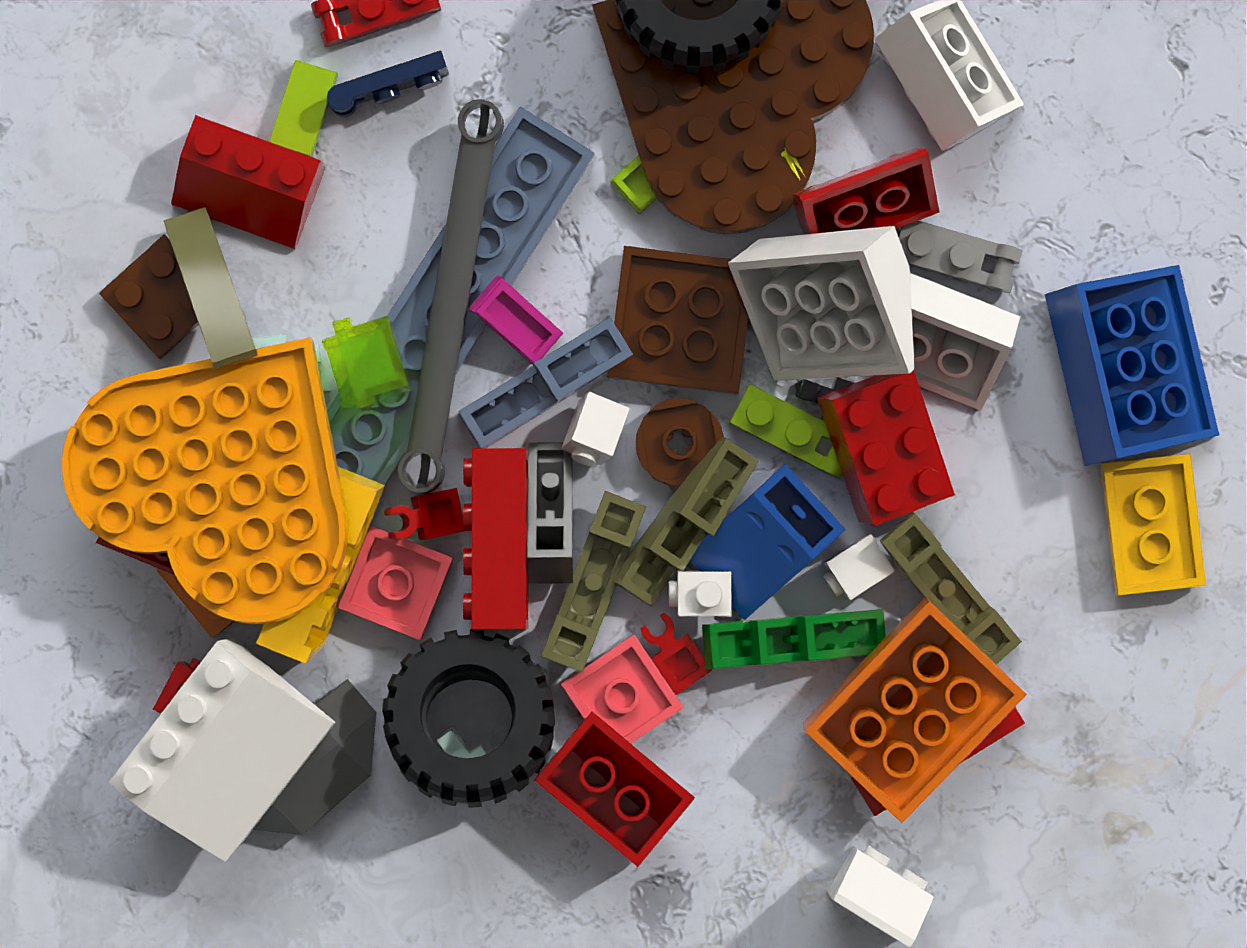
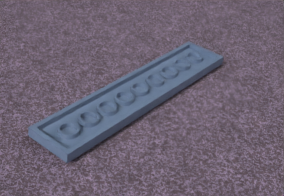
(527, 186)

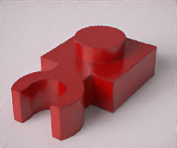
(432, 515)
(678, 659)

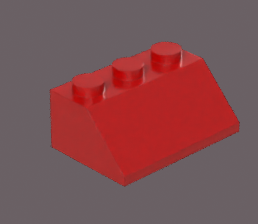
(246, 182)
(871, 197)
(614, 788)

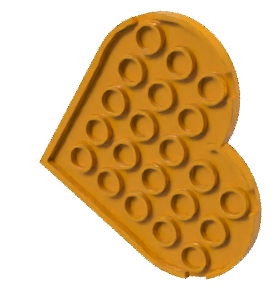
(221, 475)

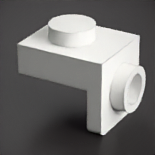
(701, 593)

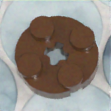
(658, 428)

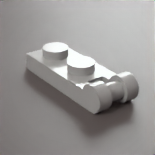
(958, 255)

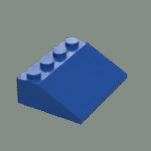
(1131, 364)

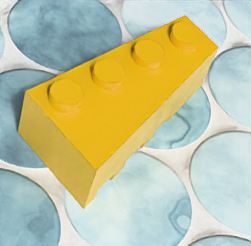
(307, 632)

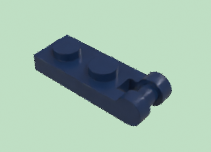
(386, 83)

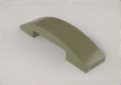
(592, 584)
(944, 584)

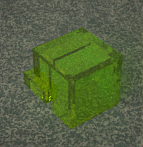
(366, 362)

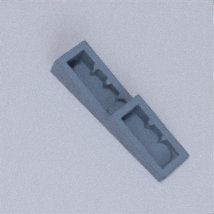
(545, 383)

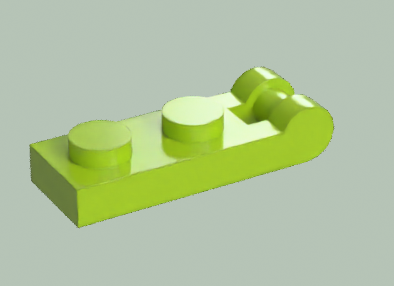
(785, 428)

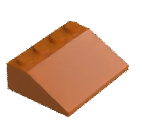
(913, 710)

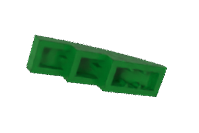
(792, 638)

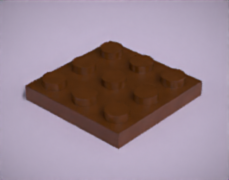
(680, 321)

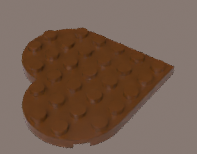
(719, 135)

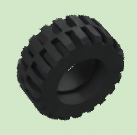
(698, 41)
(458, 660)

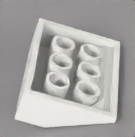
(829, 303)
(222, 749)

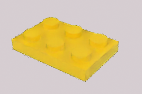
(1153, 524)

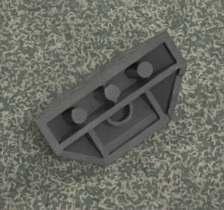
(333, 768)

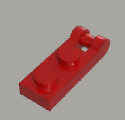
(367, 16)

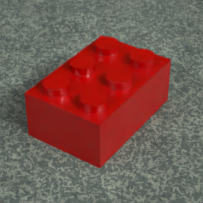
(885, 447)

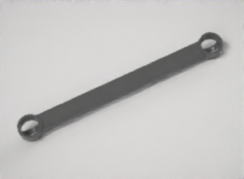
(451, 296)

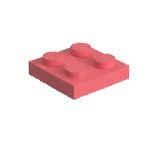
(395, 583)
(624, 690)

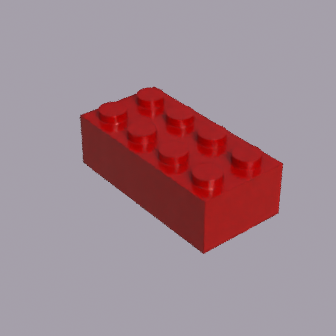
(498, 538)

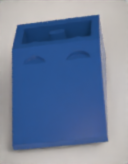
(768, 540)

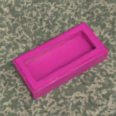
(515, 320)

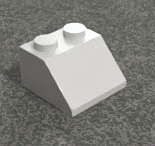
(882, 895)

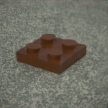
(154, 298)

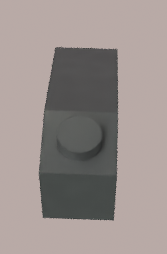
(550, 514)

